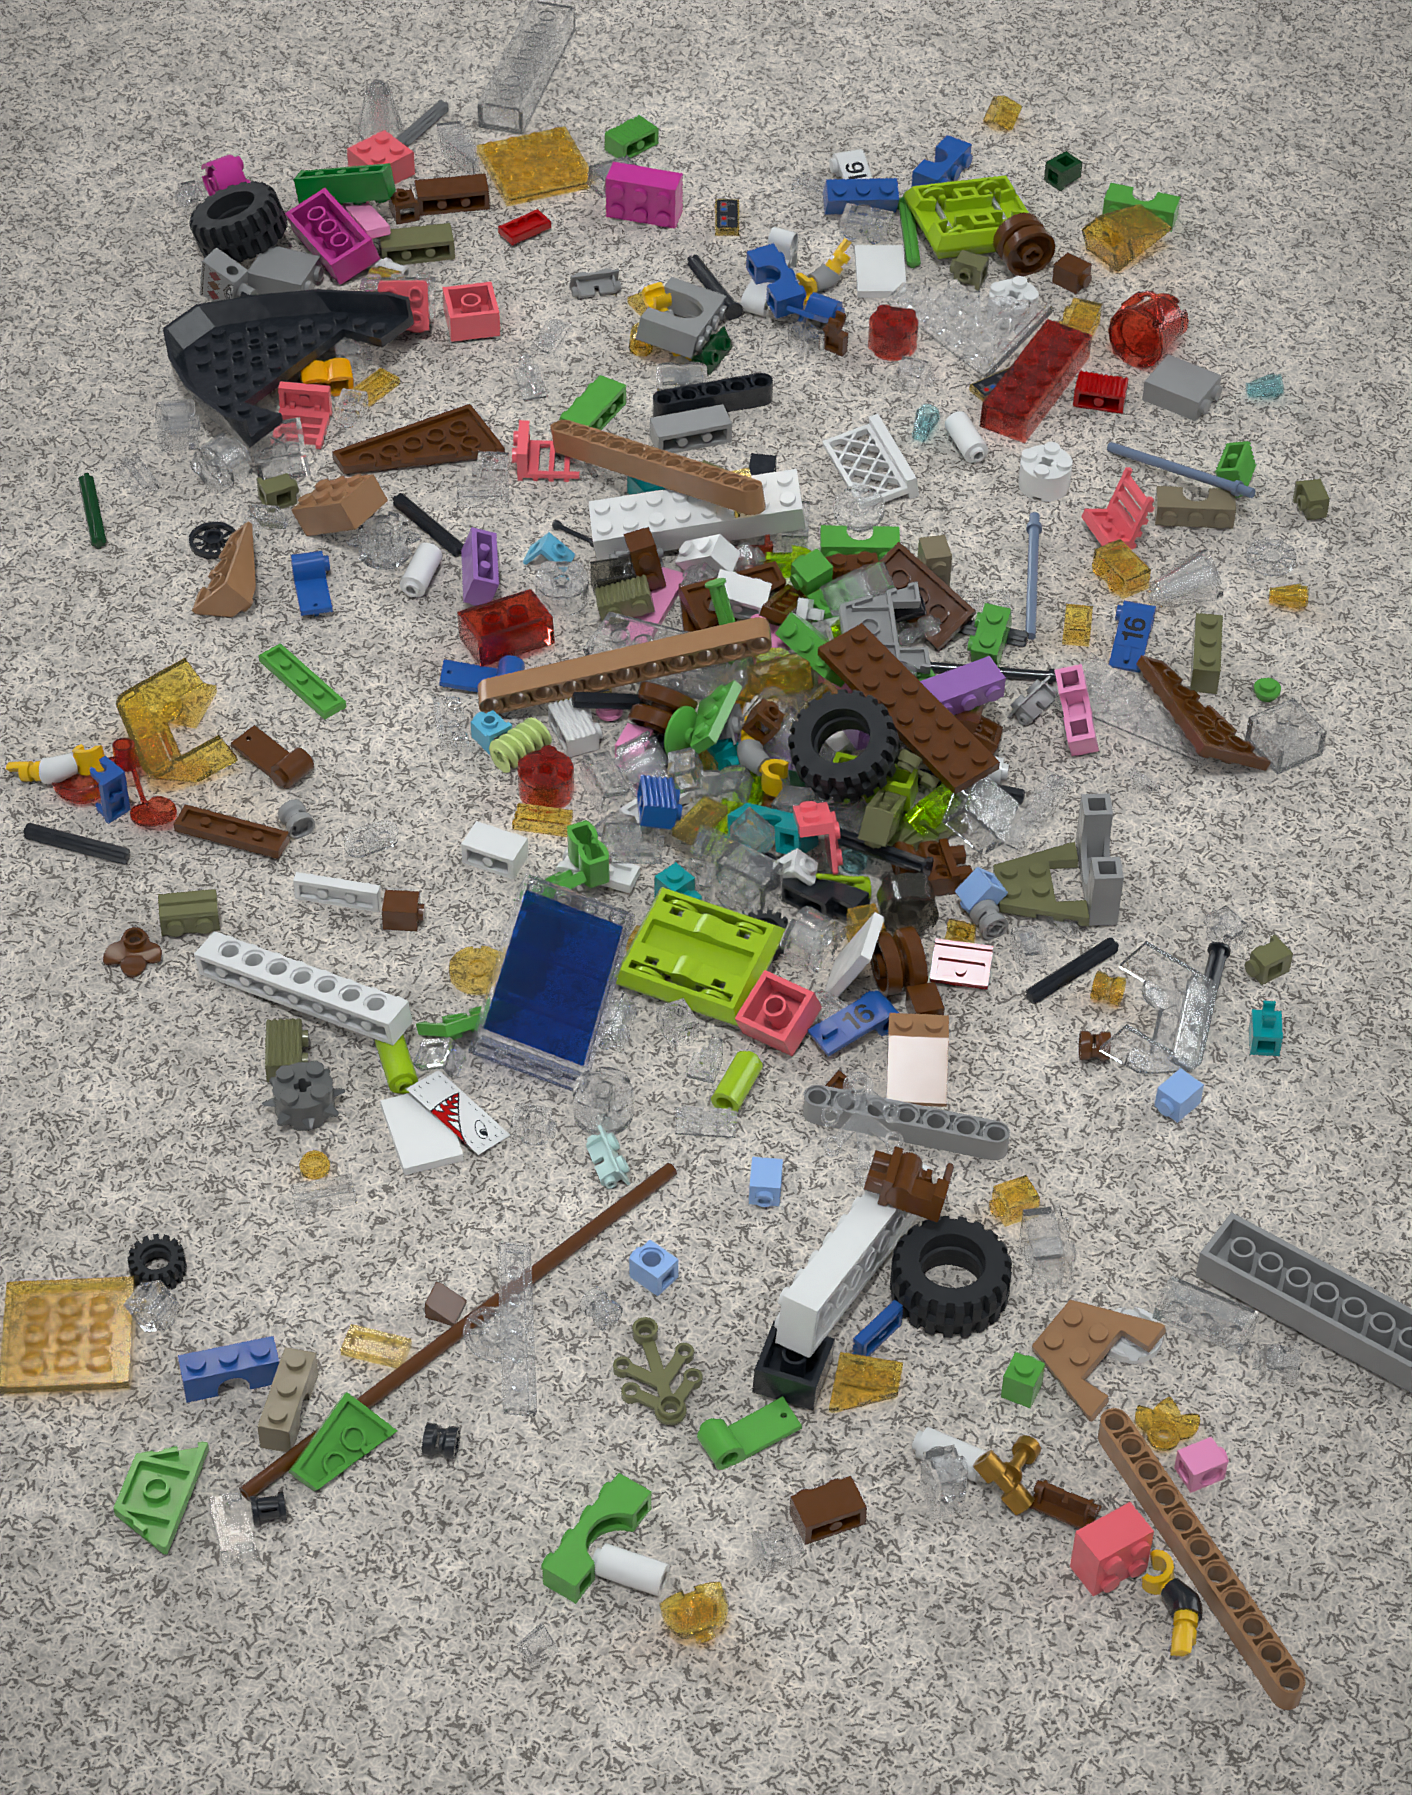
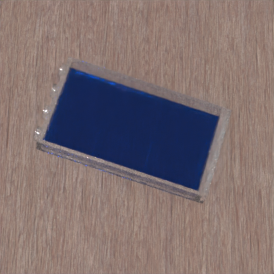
(552, 983)

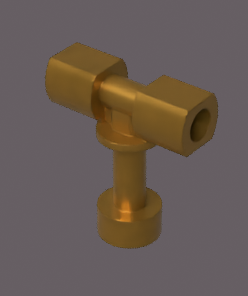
(1008, 1474)

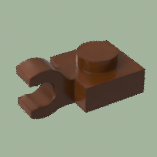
(835, 339)

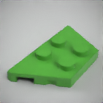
(159, 1492)

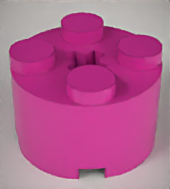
(223, 173)

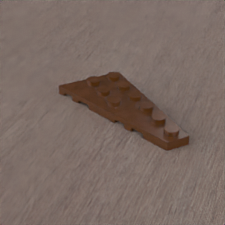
(438, 439)

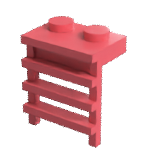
(309, 403)
(528, 457)
(1115, 521)

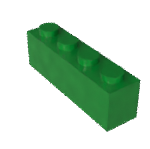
(348, 184)

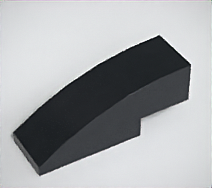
(824, 896)

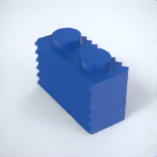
(658, 802)

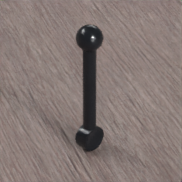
(557, 525)

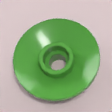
(680, 729)

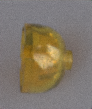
(697, 1612)

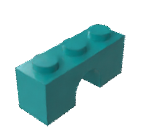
(786, 831)

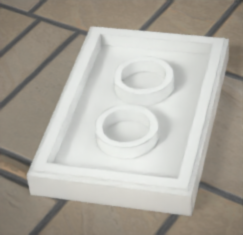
(879, 270)
(854, 956)
(419, 1135)

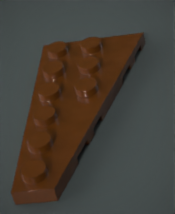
(1202, 725)

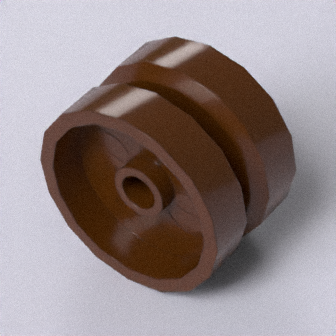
(1024, 244)
(659, 707)
(899, 961)

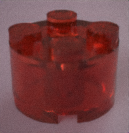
(893, 332)
(546, 778)

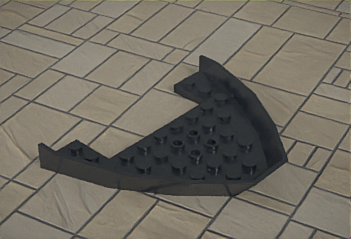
(246, 345)

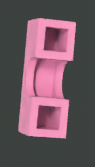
(1076, 710)

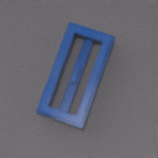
(878, 1330)

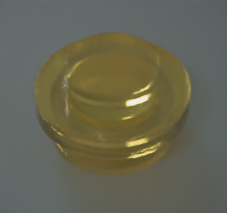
(314, 1165)

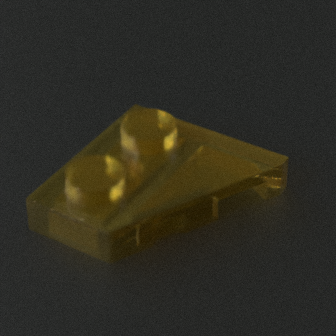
(864, 1381)

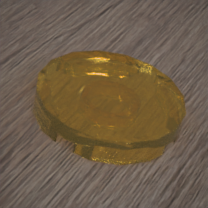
(476, 978)

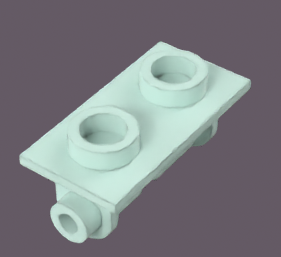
(605, 1148)

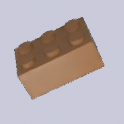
(339, 504)

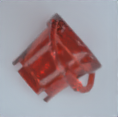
(1146, 329)

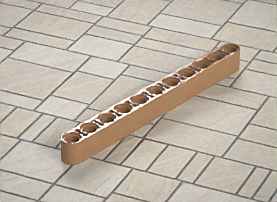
(659, 467)
(625, 665)
(1203, 1569)

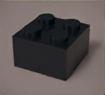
(791, 1374)

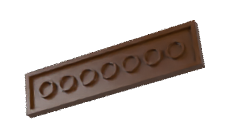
(918, 715)

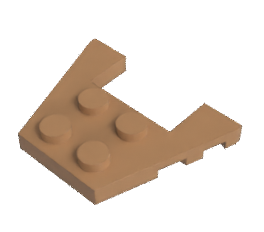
(1079, 1342)

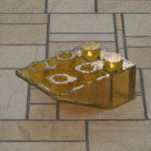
(1123, 235)

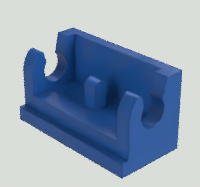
(112, 790)

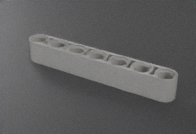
(920, 1125)

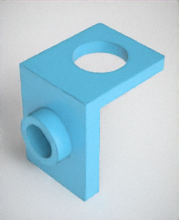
(550, 548)

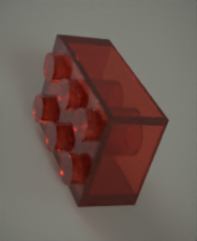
(506, 627)

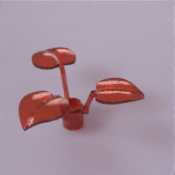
(85, 789)

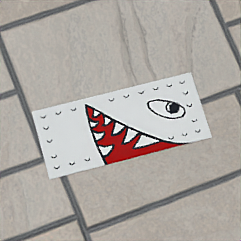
(458, 1112)

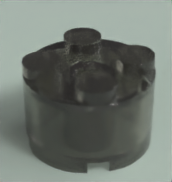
(907, 901)

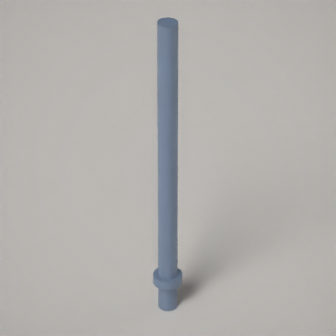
(1236, 488)
(1033, 528)

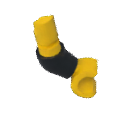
(1181, 1599)

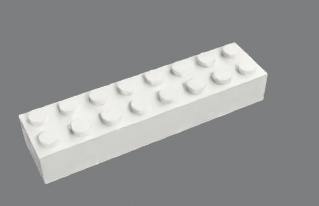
(682, 518)
(838, 1272)

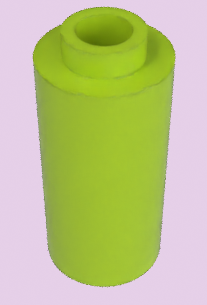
(397, 1065)
(737, 1081)

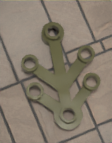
(909, 762)
(658, 1377)

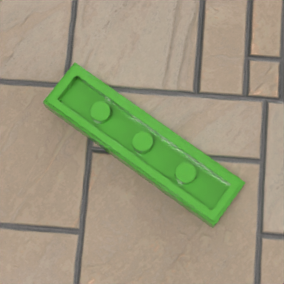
(302, 681)

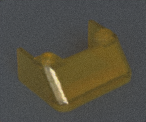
(146, 715)

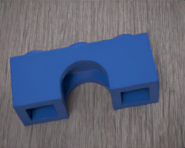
(950, 160)
(874, 192)
(769, 265)
(207, 1369)

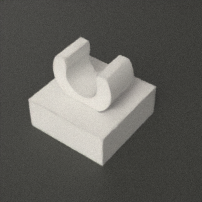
(806, 611)

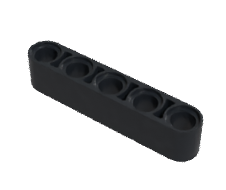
(734, 393)

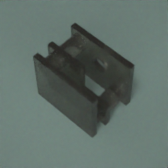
(610, 571)

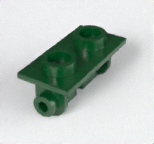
(714, 350)

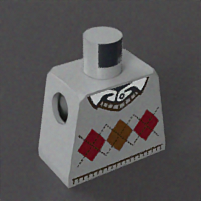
(223, 278)

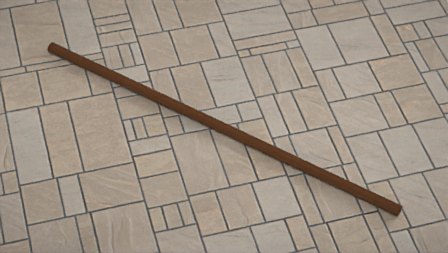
(455, 1333)

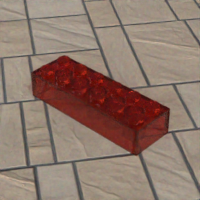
(1035, 381)

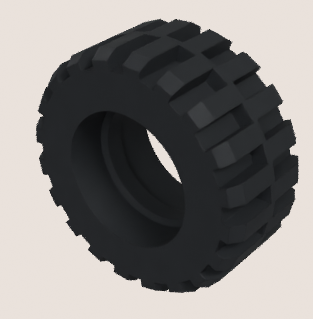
(239, 221)
(833, 715)
(947, 1308)

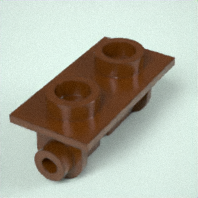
(1064, 1505)

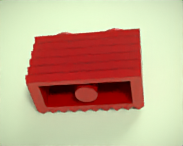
(1100, 392)

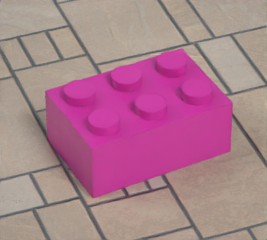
(644, 195)

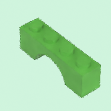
(618, 1508)

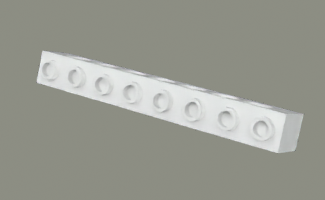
(304, 987)

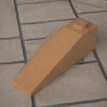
(231, 579)

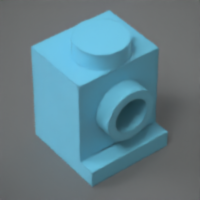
(487, 727)

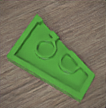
(712, 715)
(452, 1025)
(340, 1441)

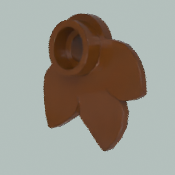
(132, 952)

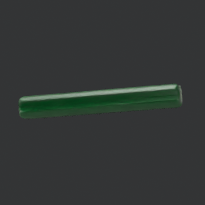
(92, 511)

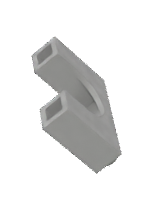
(683, 335)
(1099, 872)

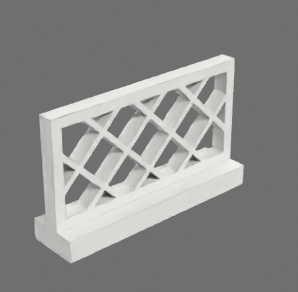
(881, 442)

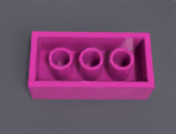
(332, 235)

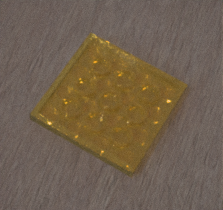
(535, 165)
(66, 1335)

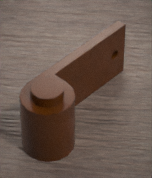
(272, 759)

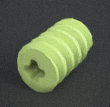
(518, 742)

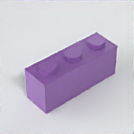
(479, 567)

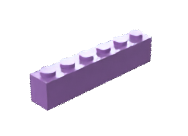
(957, 690)

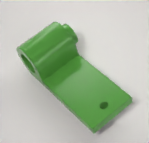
(747, 1436)

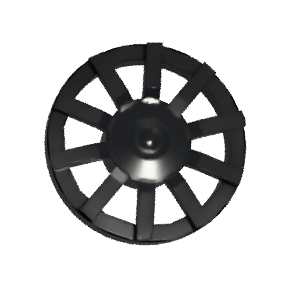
(211, 539)

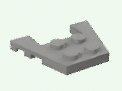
(879, 618)

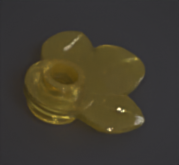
(1166, 1421)

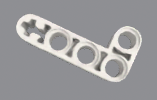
(755, 295)

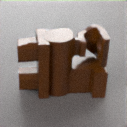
(945, 874)
(906, 1185)

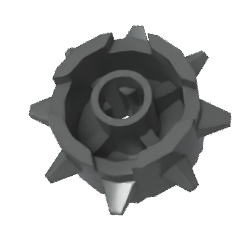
(303, 1095)

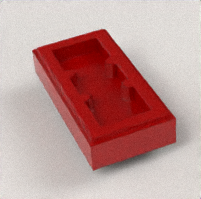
(524, 227)

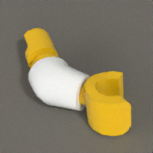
(59, 767)

